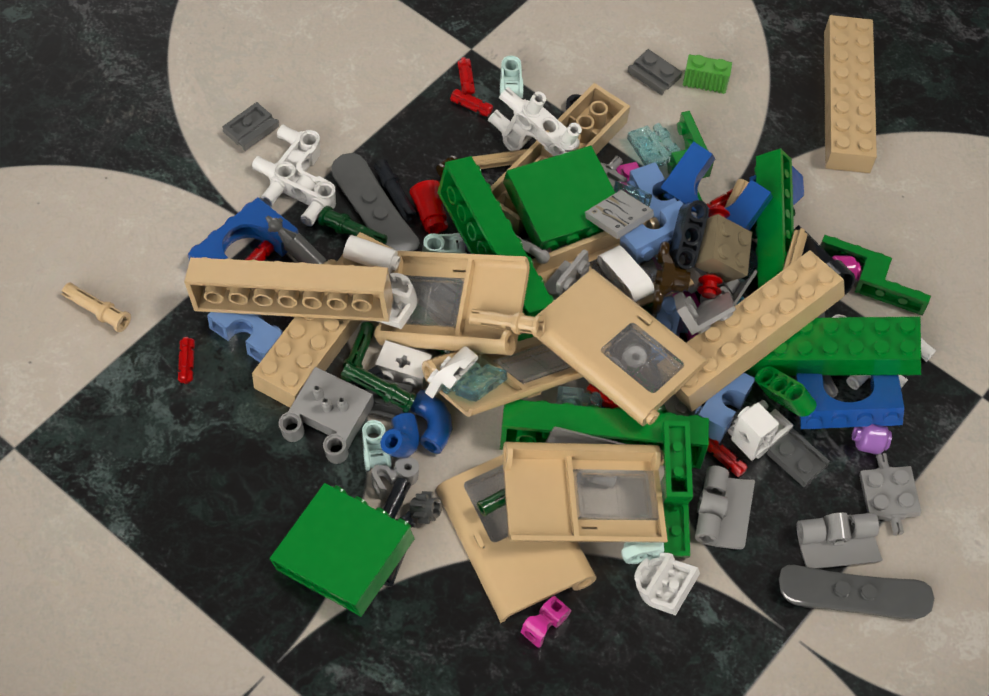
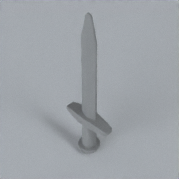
(541, 256)

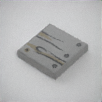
(619, 214)

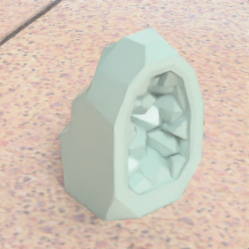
(638, 551)

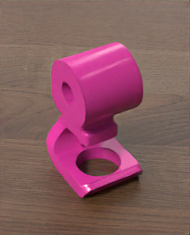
(551, 613)

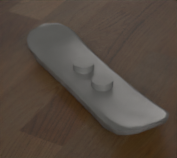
(371, 202)
(856, 593)

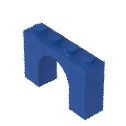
(689, 171)
(245, 224)
(881, 408)

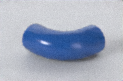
(438, 421)
(402, 438)

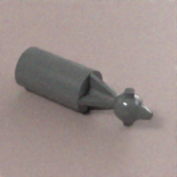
(295, 243)

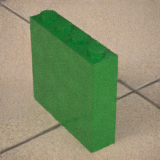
(555, 196)
(343, 548)

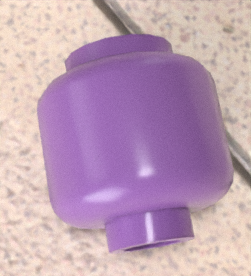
(872, 439)

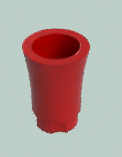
(429, 206)

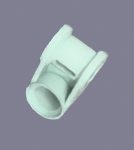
(511, 75)
(444, 243)
(372, 449)

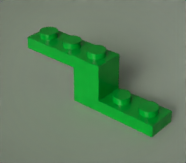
(690, 133)
(873, 276)
(677, 486)

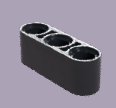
(695, 226)

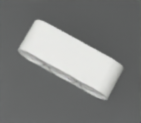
(625, 273)

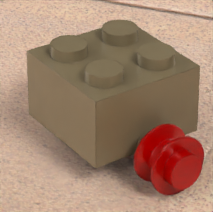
(722, 253)

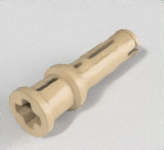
(103, 310)
(517, 323)

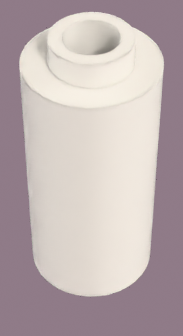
(370, 253)

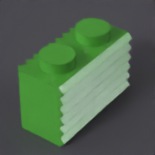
(707, 73)

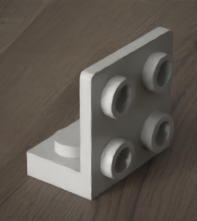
(568, 274)
(702, 318)

